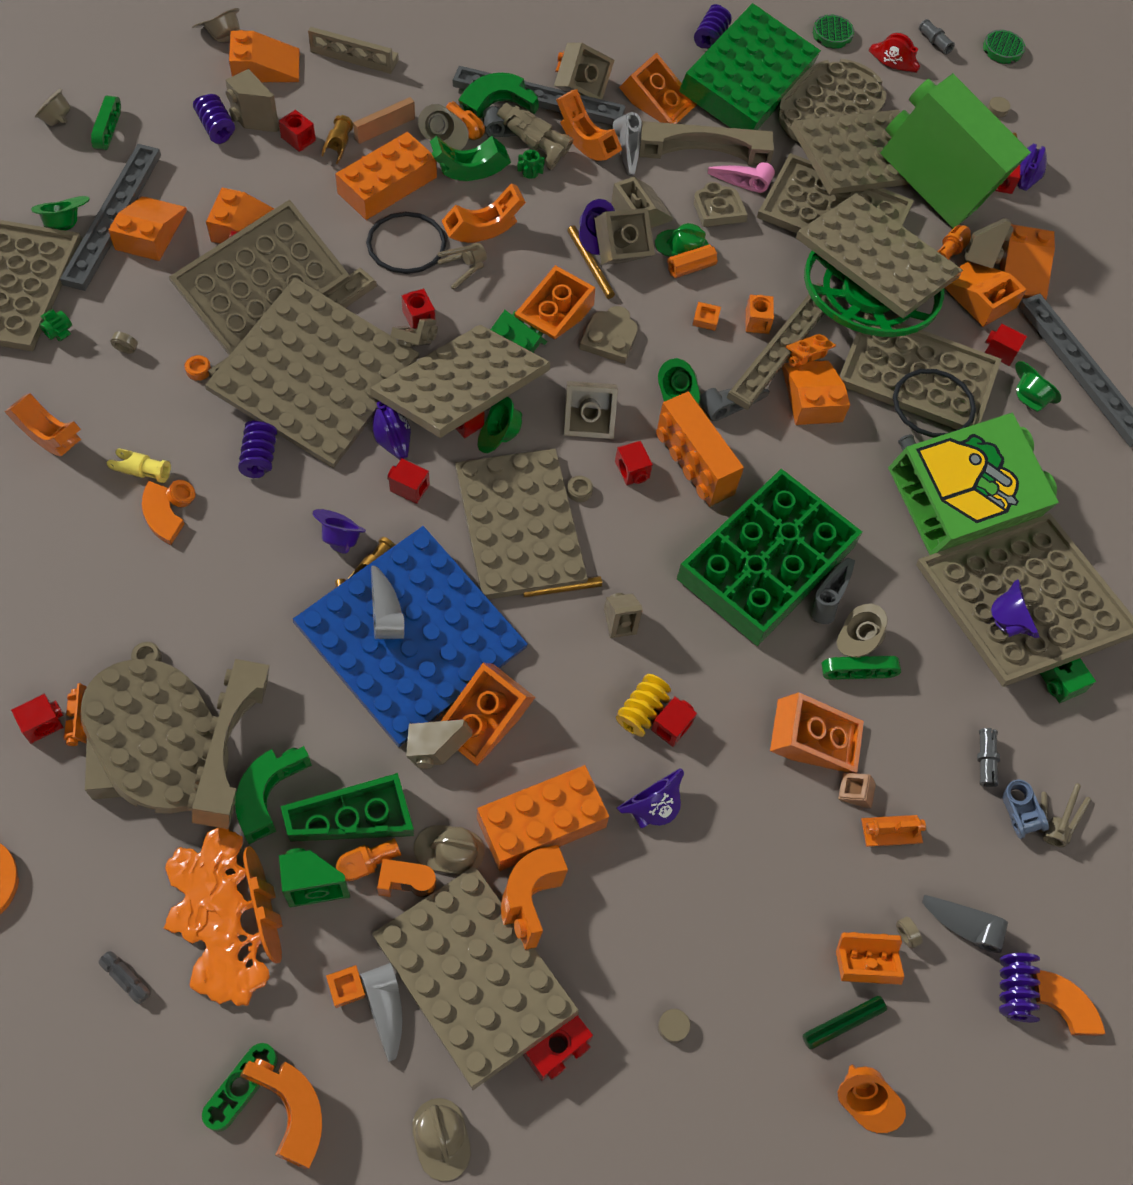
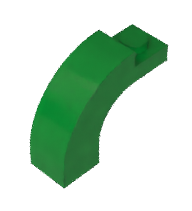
(497, 88)
(473, 163)
(258, 783)

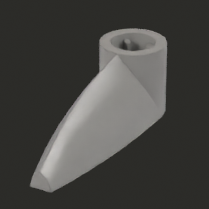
(629, 131)
(387, 612)
(385, 1005)

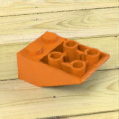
(986, 292)

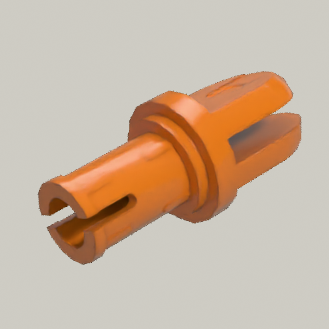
(474, 124)
(955, 241)
(363, 859)

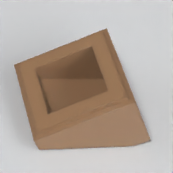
(857, 789)

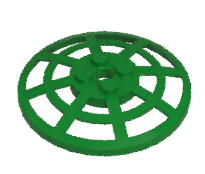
(862, 301)

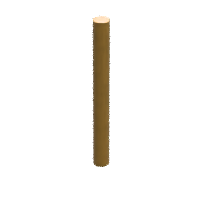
(592, 264)

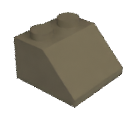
(584, 70)
(251, 102)
(624, 236)
(590, 409)

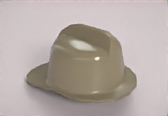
(221, 25)
(54, 109)
(441, 122)
(862, 631)
(449, 849)
(441, 1139)

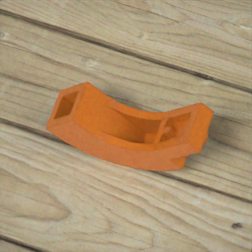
(587, 137)
(487, 222)
(42, 426)
(533, 873)
(301, 1105)

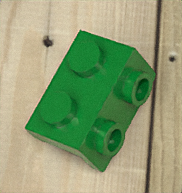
(518, 332)

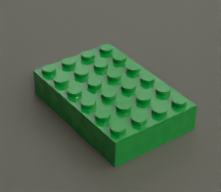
(749, 70)
(768, 556)

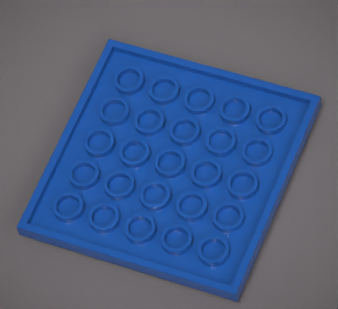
(445, 640)

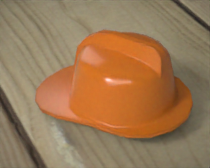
(871, 1100)

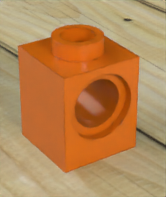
(759, 314)

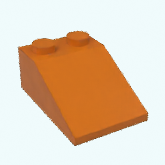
(264, 57)
(656, 91)
(233, 212)
(146, 227)
(1029, 258)
(557, 303)
(816, 393)
(490, 707)
(816, 734)

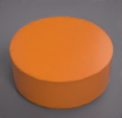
(197, 367)
(181, 493)

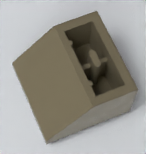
(636, 195)
(987, 243)

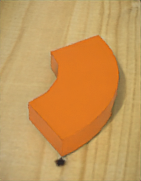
(159, 513)
(1070, 1003)

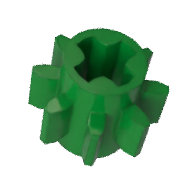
(530, 164)
(55, 325)

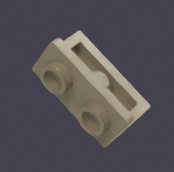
(422, 335)

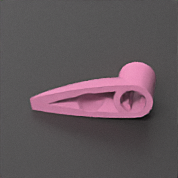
(749, 178)

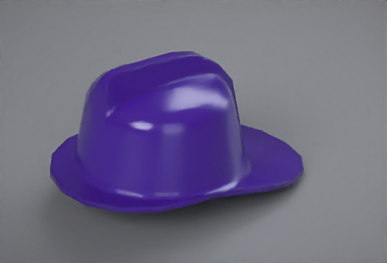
(587, 229)
(338, 530)

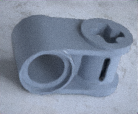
(1026, 814)

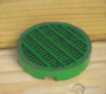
(833, 31)
(1004, 46)

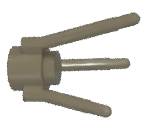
(472, 255)
(1059, 828)

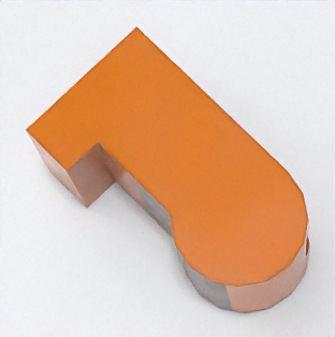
(406, 877)

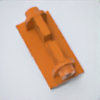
(809, 349)
(73, 727)
(893, 830)

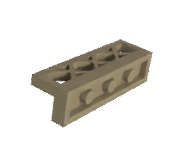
(352, 50)

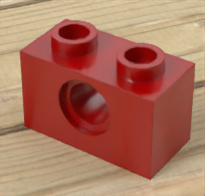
(549, 1063)

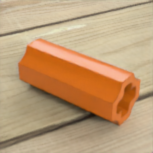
(692, 261)

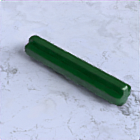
(844, 1022)

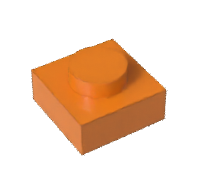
(706, 316)
(345, 986)

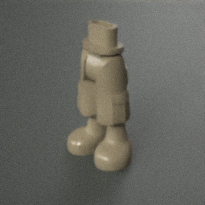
(535, 133)

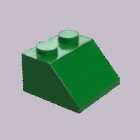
(310, 879)

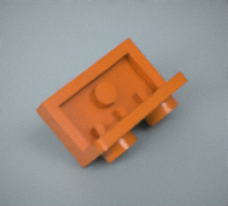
(870, 958)

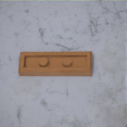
(384, 120)

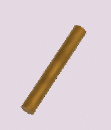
(592, 582)

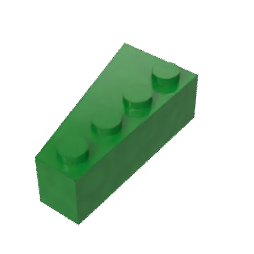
(353, 812)

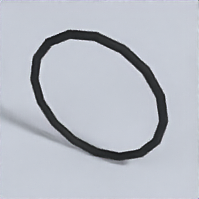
(402, 214)
(941, 373)

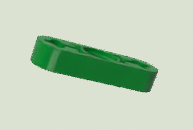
(106, 122)
(861, 667)
(218, 1103)

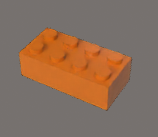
(386, 175)
(699, 449)
(542, 816)

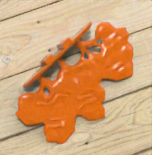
(214, 911)

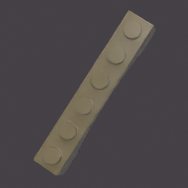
(747, 144)
(214, 797)

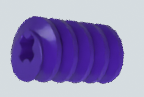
(712, 26)
(214, 117)
(257, 449)
(1018, 985)

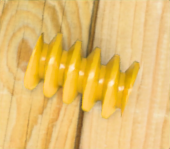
(642, 703)

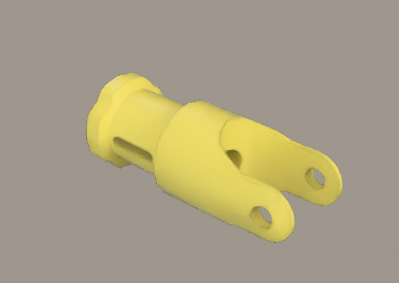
(140, 465)

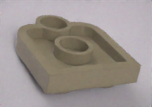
(719, 205)
(610, 334)

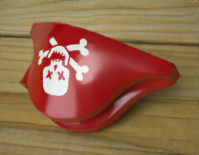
(897, 52)

